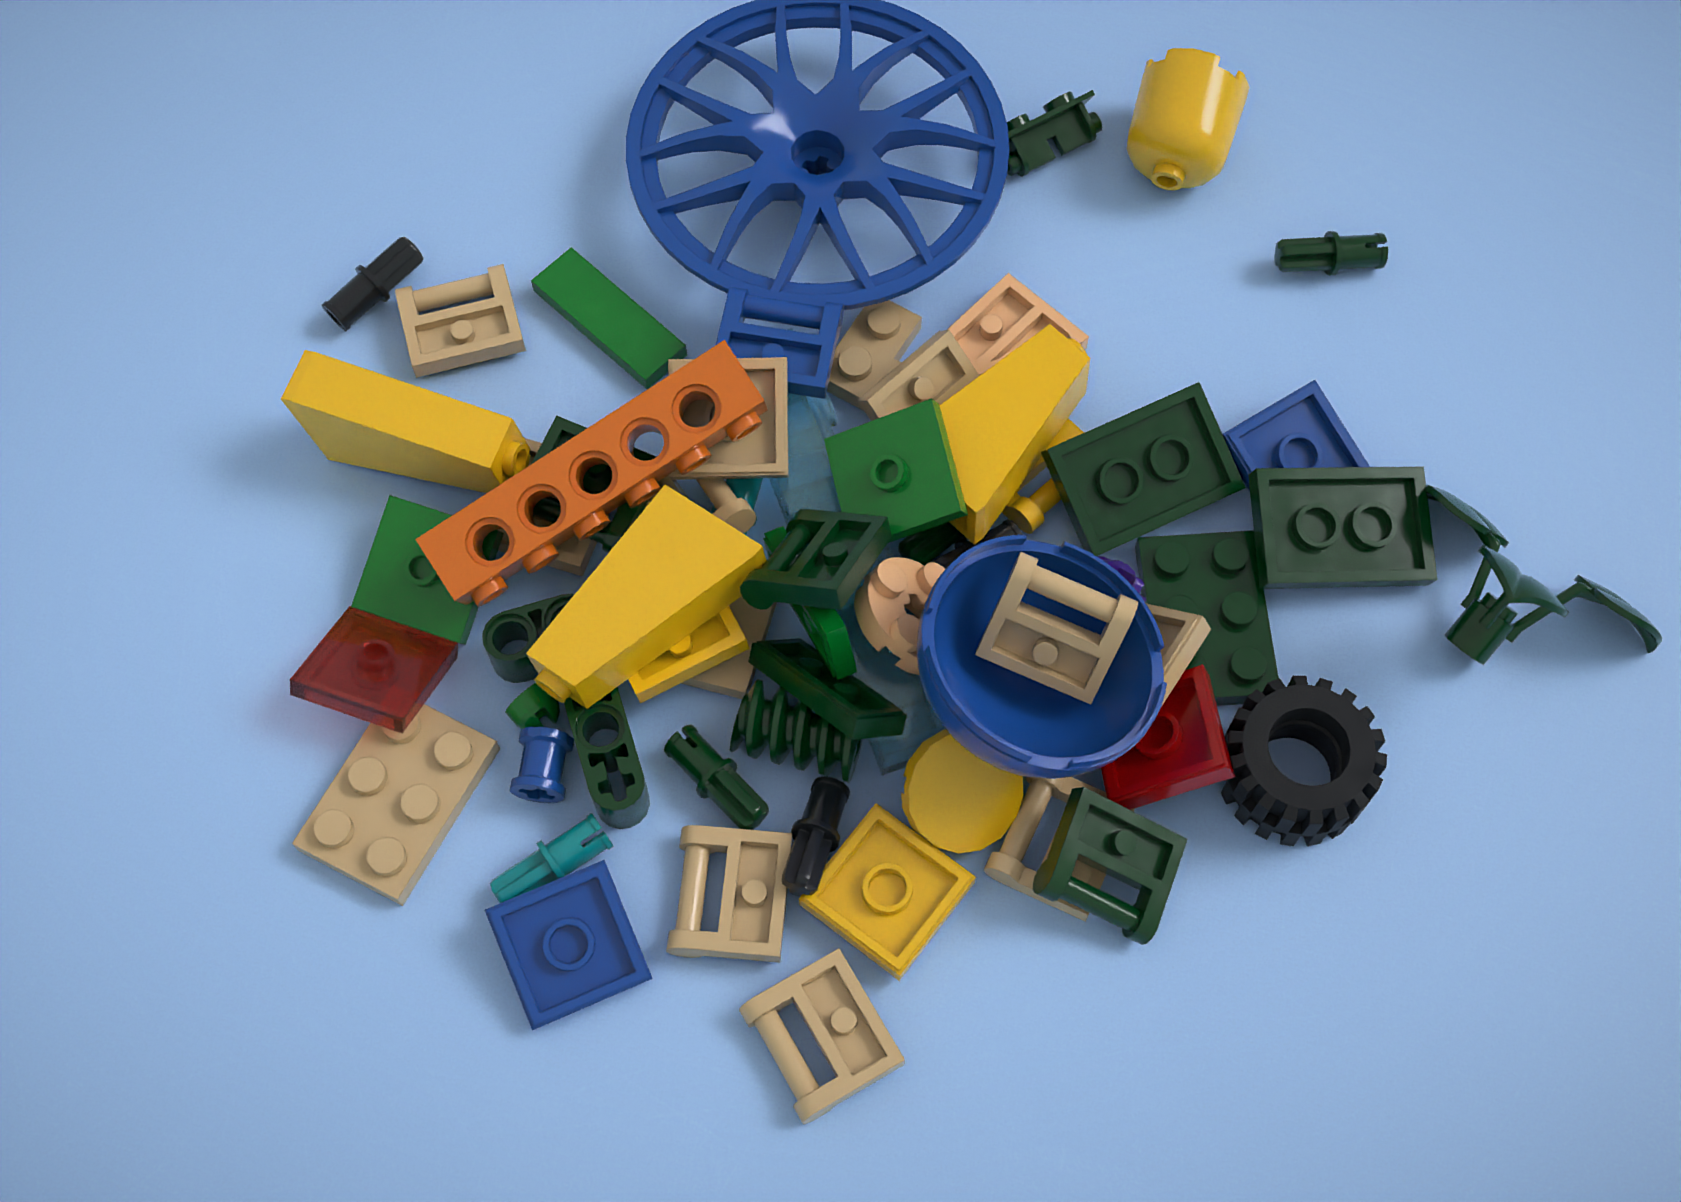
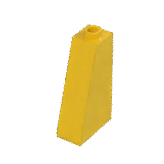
(1007, 421)
(402, 427)
(643, 598)

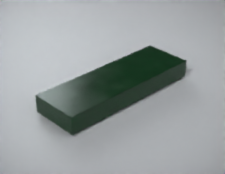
(843, 702)

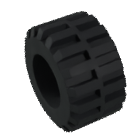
(1330, 726)

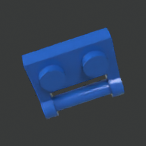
(807, 354)

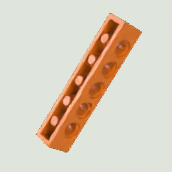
(457, 542)

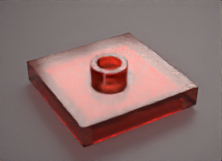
(374, 669)

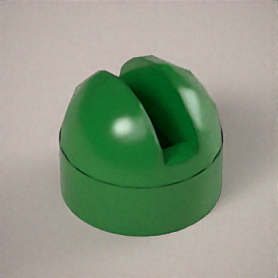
(532, 706)

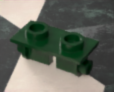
(1064, 122)

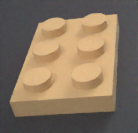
(397, 801)

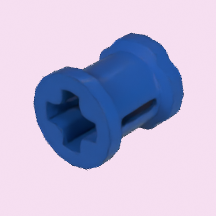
(542, 764)

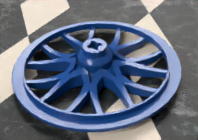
(813, 136)

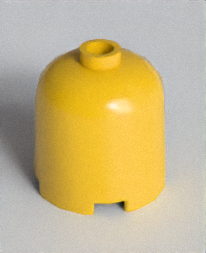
(1185, 118)

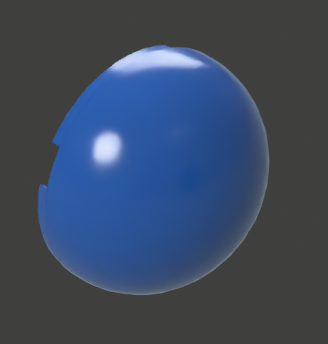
(1016, 719)

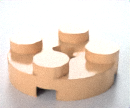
(882, 603)

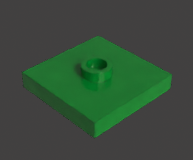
(898, 470)
(401, 580)

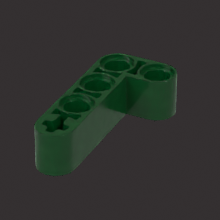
(528, 624)

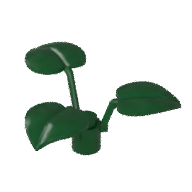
(1489, 620)

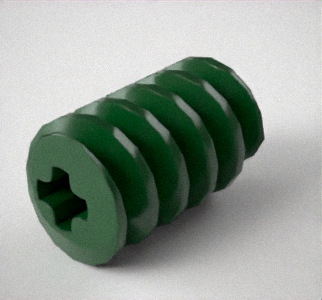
(793, 729)

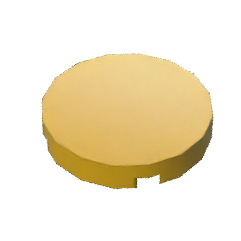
(957, 796)

